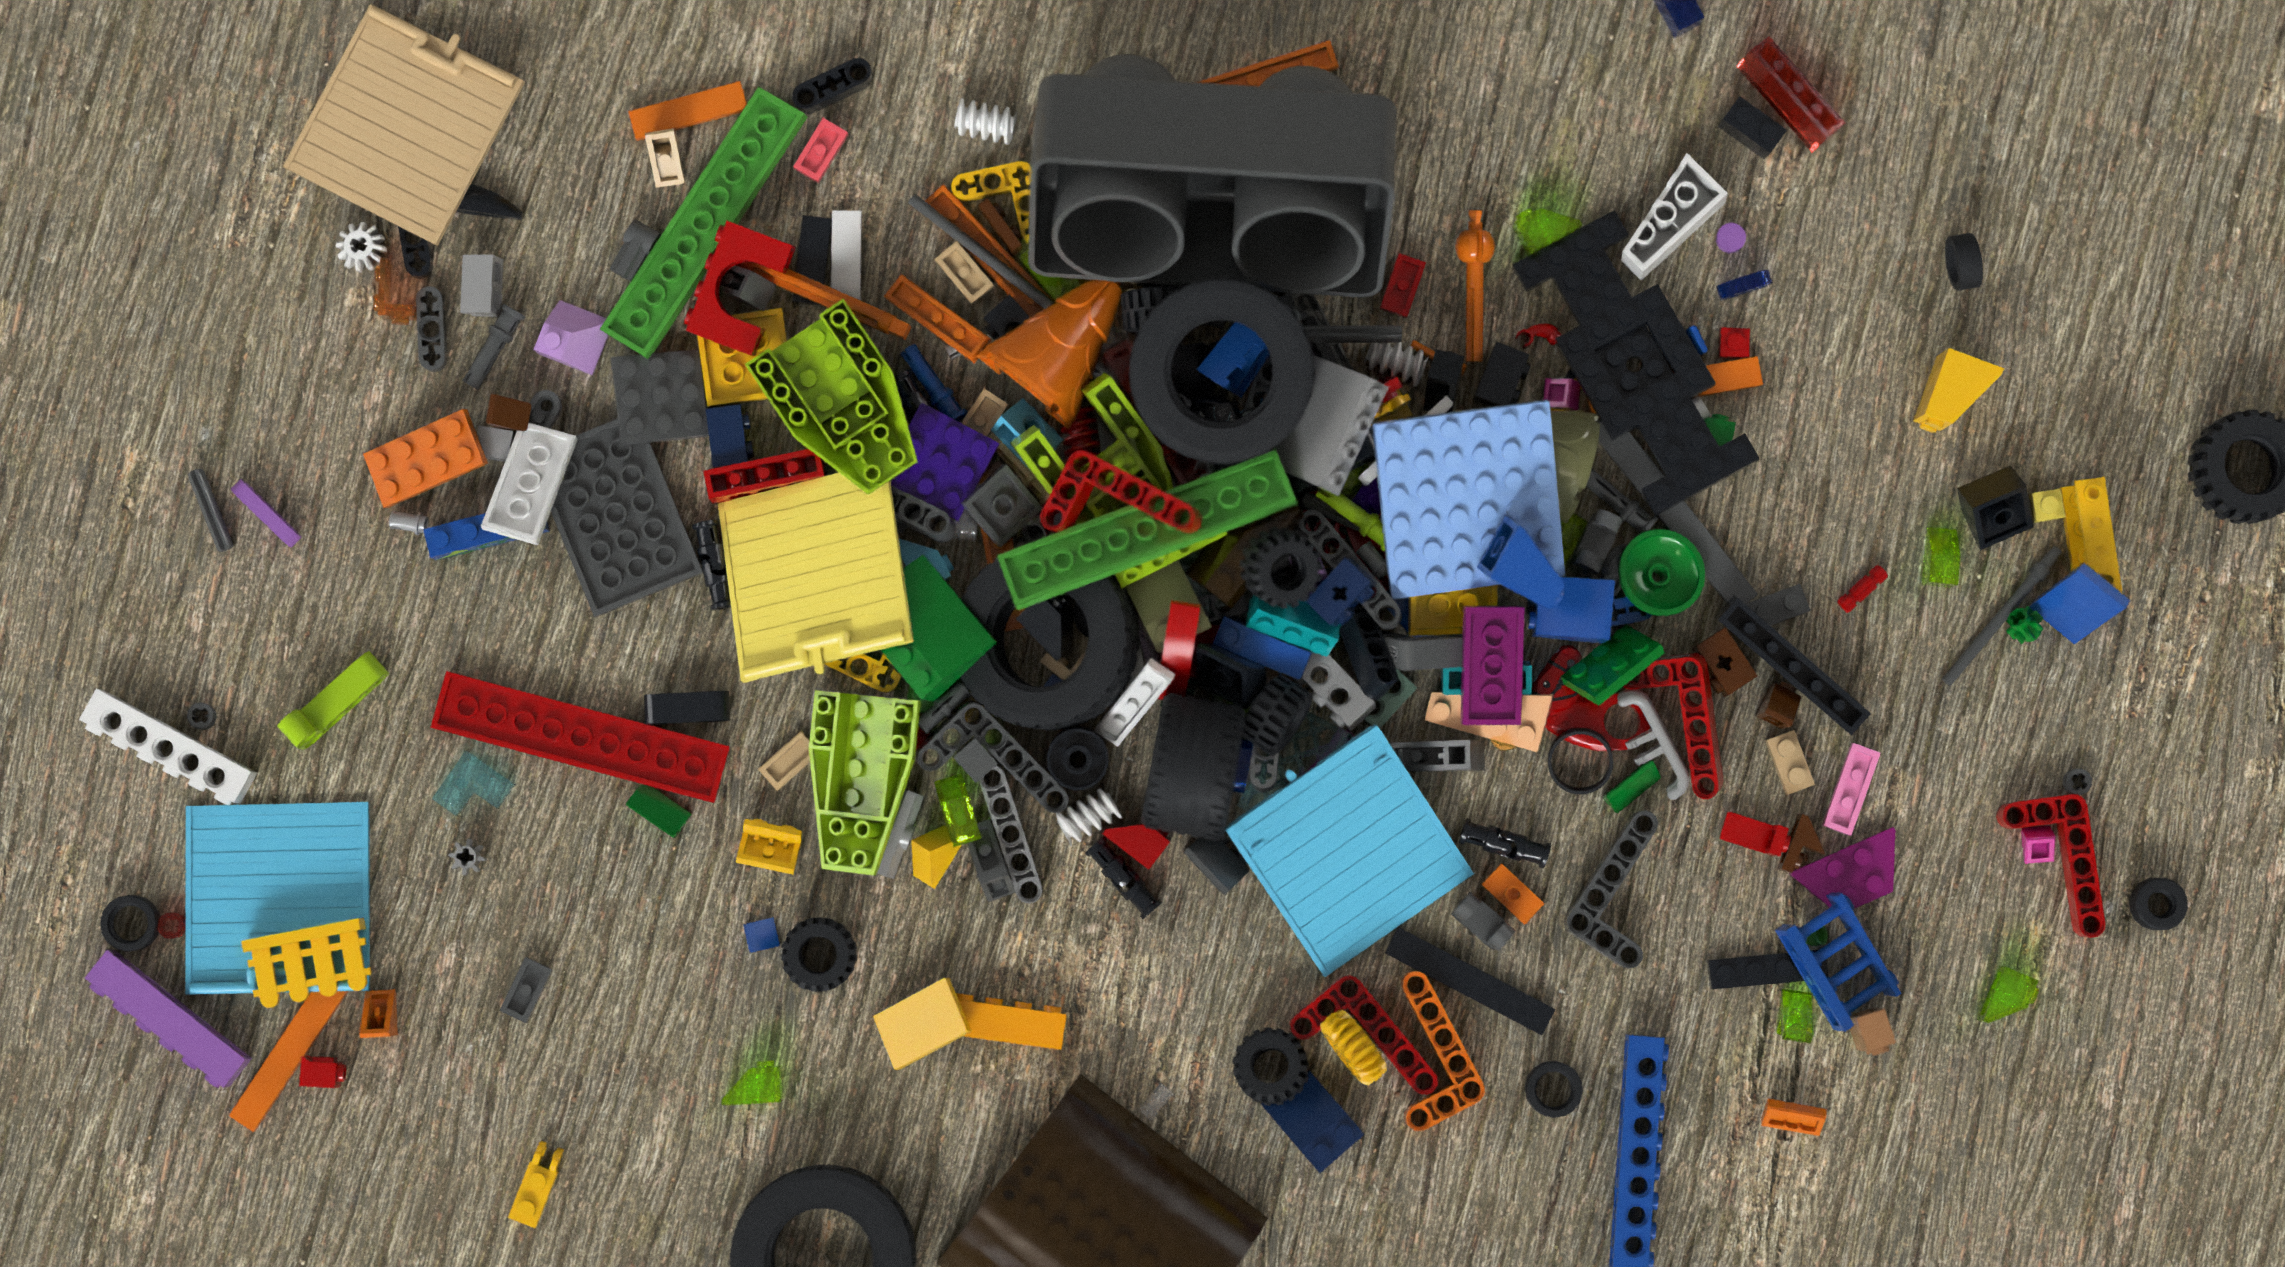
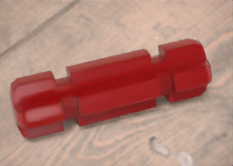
(1862, 588)

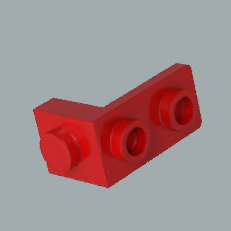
(1755, 834)

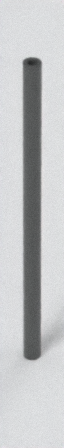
(981, 252)

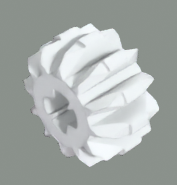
(358, 257)

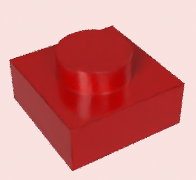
(1734, 343)

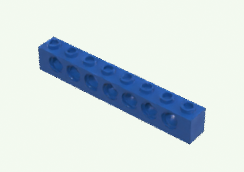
(1622, 1229)

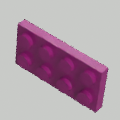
(1492, 665)

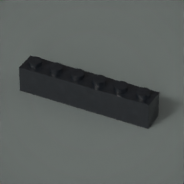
(1792, 665)

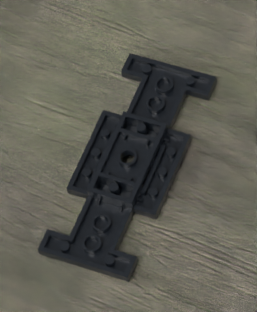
(1614, 332)

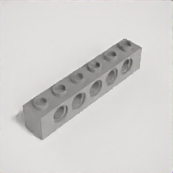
(1347, 714)

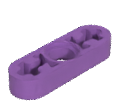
(266, 513)

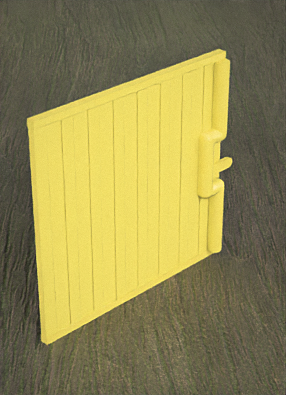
(813, 575)

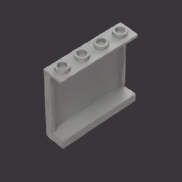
(1332, 427)

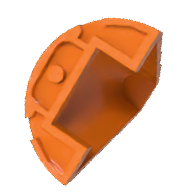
(1059, 347)

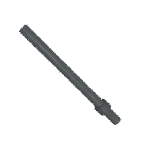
(2038, 572)

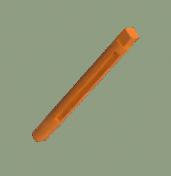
(828, 297)

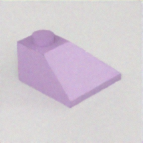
(572, 337)

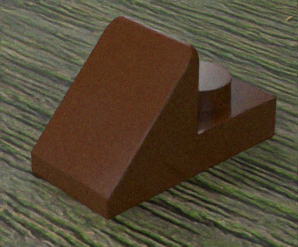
(508, 413)
(1804, 837)

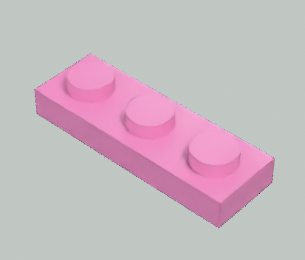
(1851, 789)

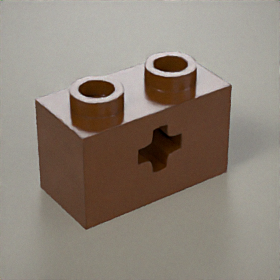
(1738, 668)

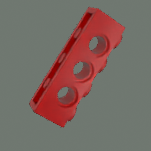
(762, 475)

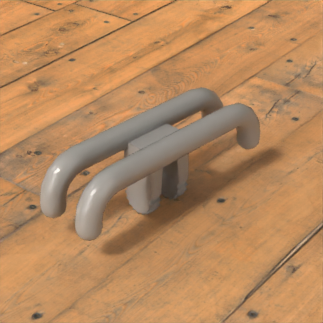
(1665, 741)

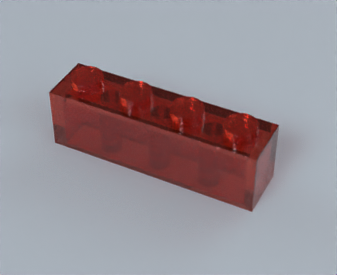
(1790, 94)

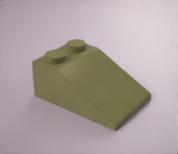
(1153, 599)

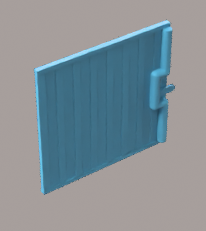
(1349, 850)
(266, 875)

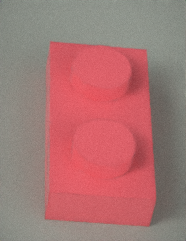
(820, 150)

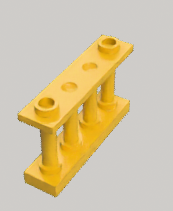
(2090, 528)

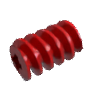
(1081, 434)

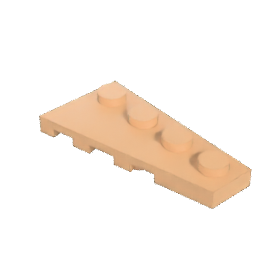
(1534, 713)

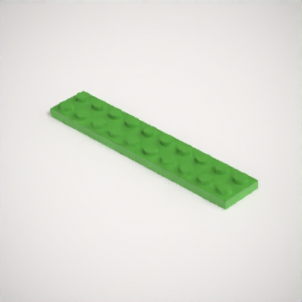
(718, 195)
(1134, 537)

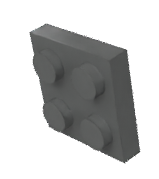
(1001, 505)

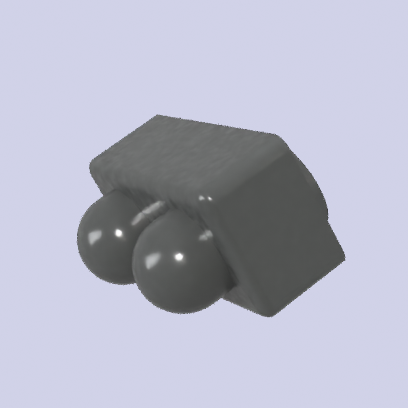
(1212, 179)

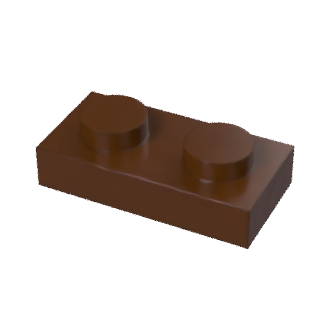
(994, 215)

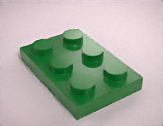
(1612, 664)

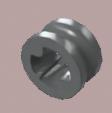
(202, 707)
(2068, 783)

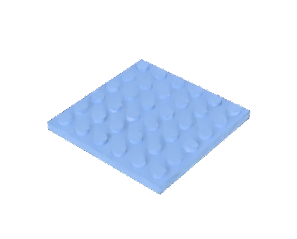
(1453, 482)

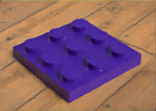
(949, 461)

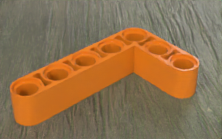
(1444, 1054)

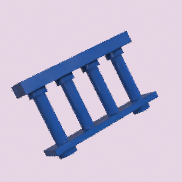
(1809, 962)

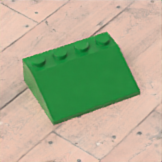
(943, 631)

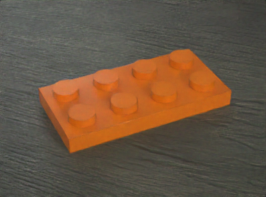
(425, 458)

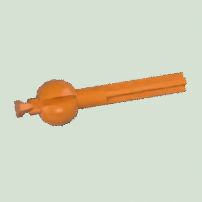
(1474, 248)

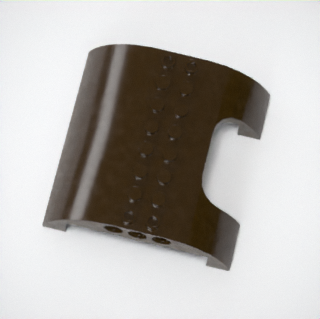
(1105, 1195)

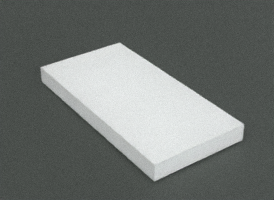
(529, 483)

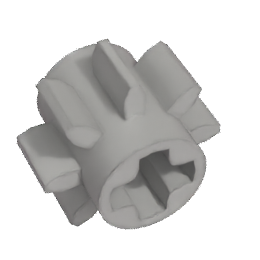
(463, 850)

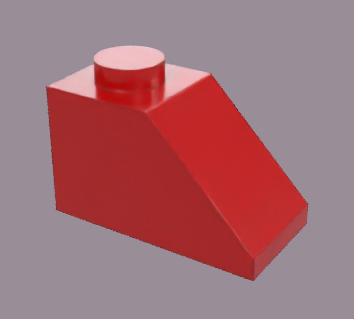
(1139, 842)

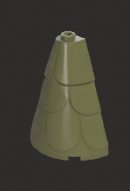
(1574, 453)

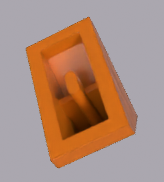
(379, 1014)

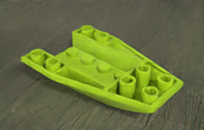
(859, 773)

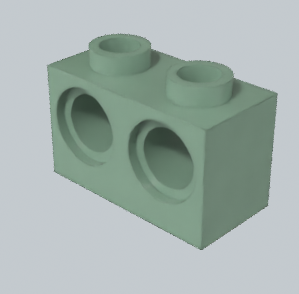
(1391, 702)

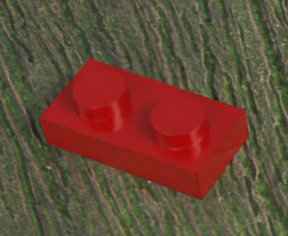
(1402, 285)

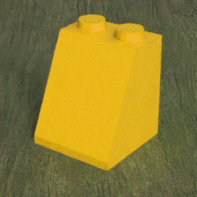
(1952, 388)

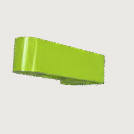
(333, 702)

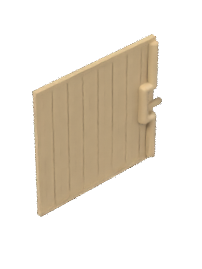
(404, 124)

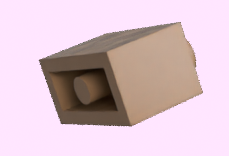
(1872, 1031)

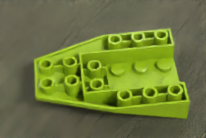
(839, 398)

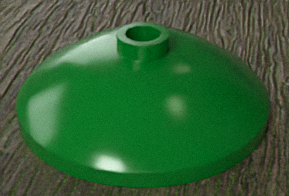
(1675, 562)

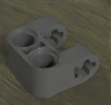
(1596, 541)
(1483, 922)

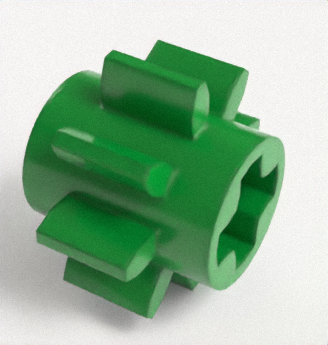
(2024, 624)

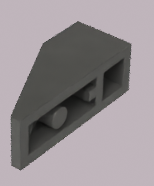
(1441, 755)

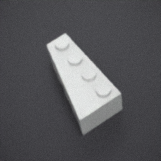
(1675, 215)

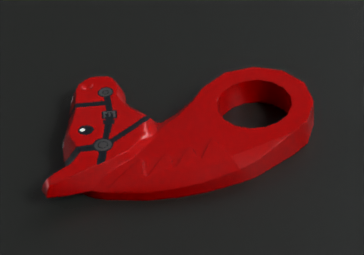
(1573, 711)

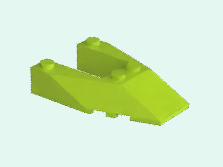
(1133, 452)

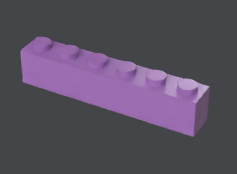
(167, 1018)

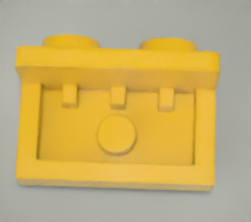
(769, 846)

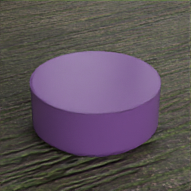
(1730, 238)

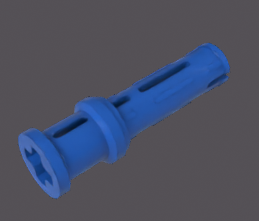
(940, 395)

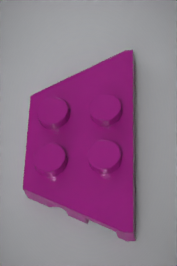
(1858, 871)

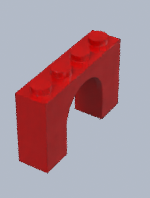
(734, 247)

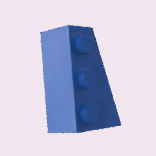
(1235, 359)

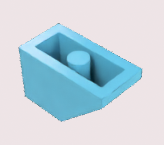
(911, 551)

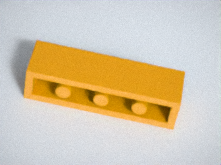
(1014, 1023)

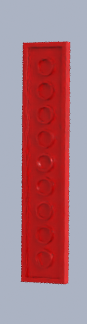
(580, 737)

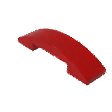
(1179, 645)

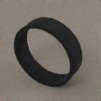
(1586, 790)

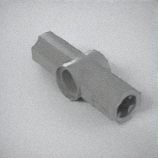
(901, 833)

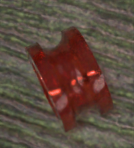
(171, 934)

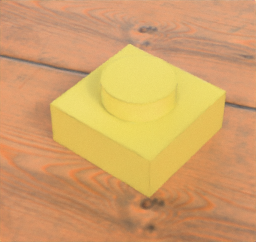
(2047, 505)

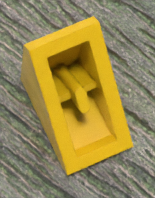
(932, 855)

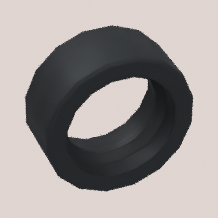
(1963, 261)
(112, 909)
(1575, 1095)

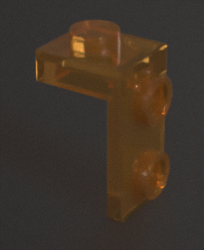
(398, 313)

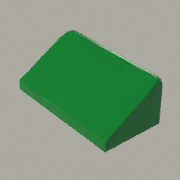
(1632, 786)
(658, 809)

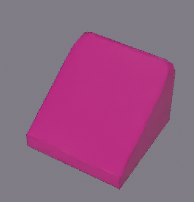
(1562, 393)
(2038, 844)

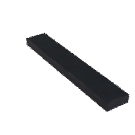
(1470, 981)

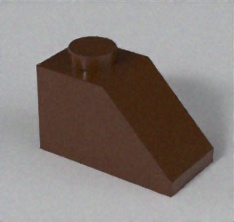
(1779, 705)

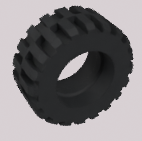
(2210, 470)

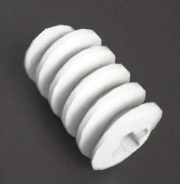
(985, 121)
(1397, 360)
(1087, 816)

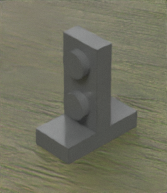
(990, 864)

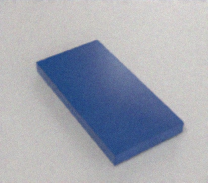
(2080, 603)

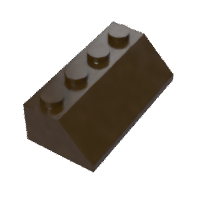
(1219, 562)

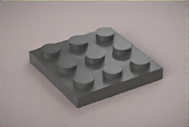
(659, 397)

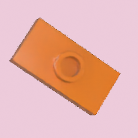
(1512, 894)
(1793, 1117)

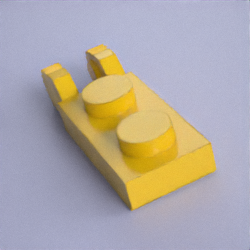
(535, 1188)

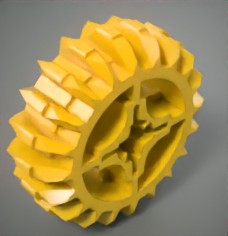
(1353, 1047)

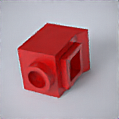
(321, 1072)

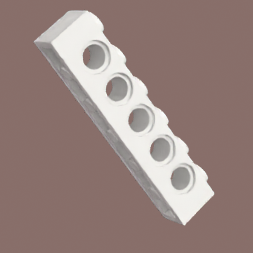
(104, 705)

